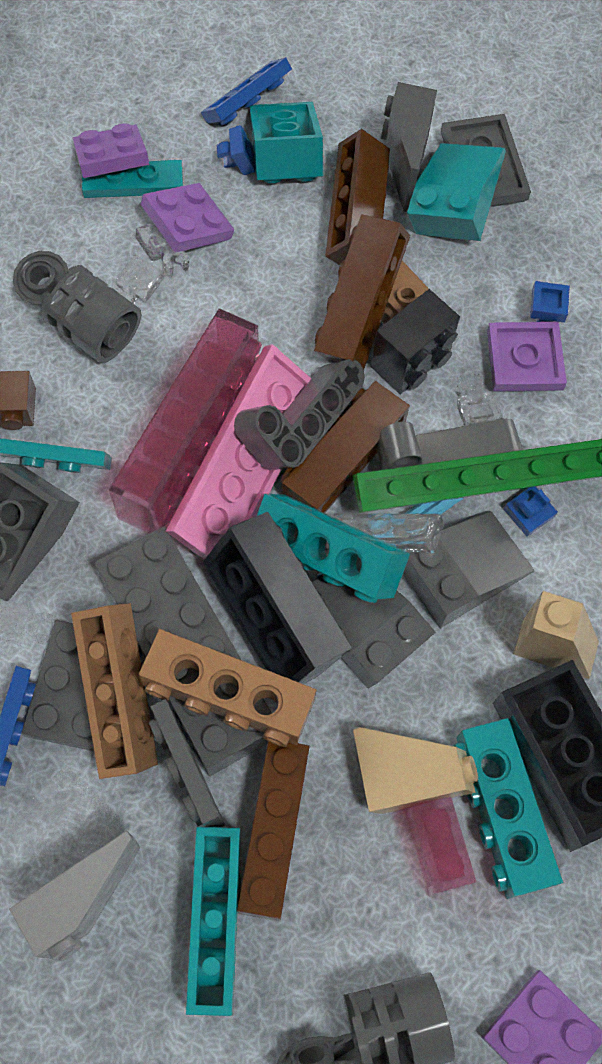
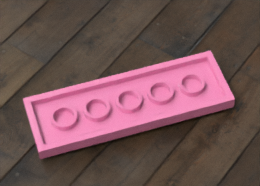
(230, 478)

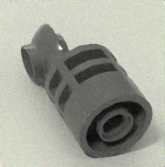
(78, 304)
(387, 1026)

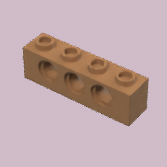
(173, 654)
(114, 690)

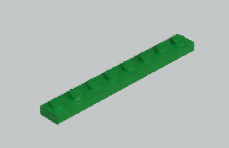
(478, 475)

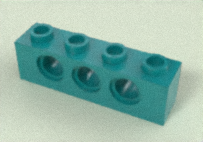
(380, 561)
(539, 867)
(214, 922)

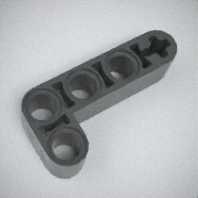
(289, 437)
(402, 448)

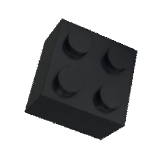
(415, 342)

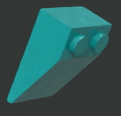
(286, 141)
(456, 191)

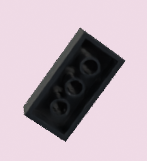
(275, 600)
(561, 747)

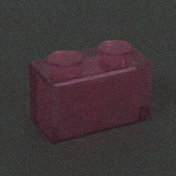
(440, 846)

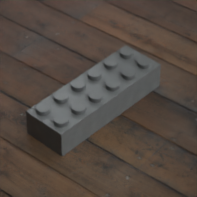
(168, 598)

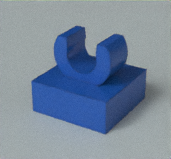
(238, 151)
(549, 302)
(530, 510)

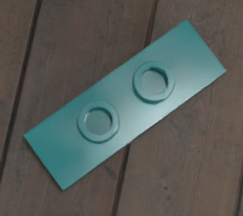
(135, 181)
(68, 458)

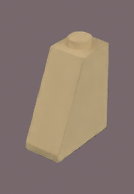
(556, 633)
(410, 771)

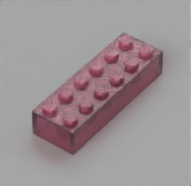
(185, 424)

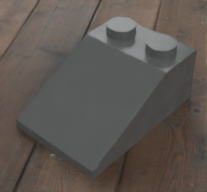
(407, 135)
(30, 523)
(467, 568)
(378, 632)

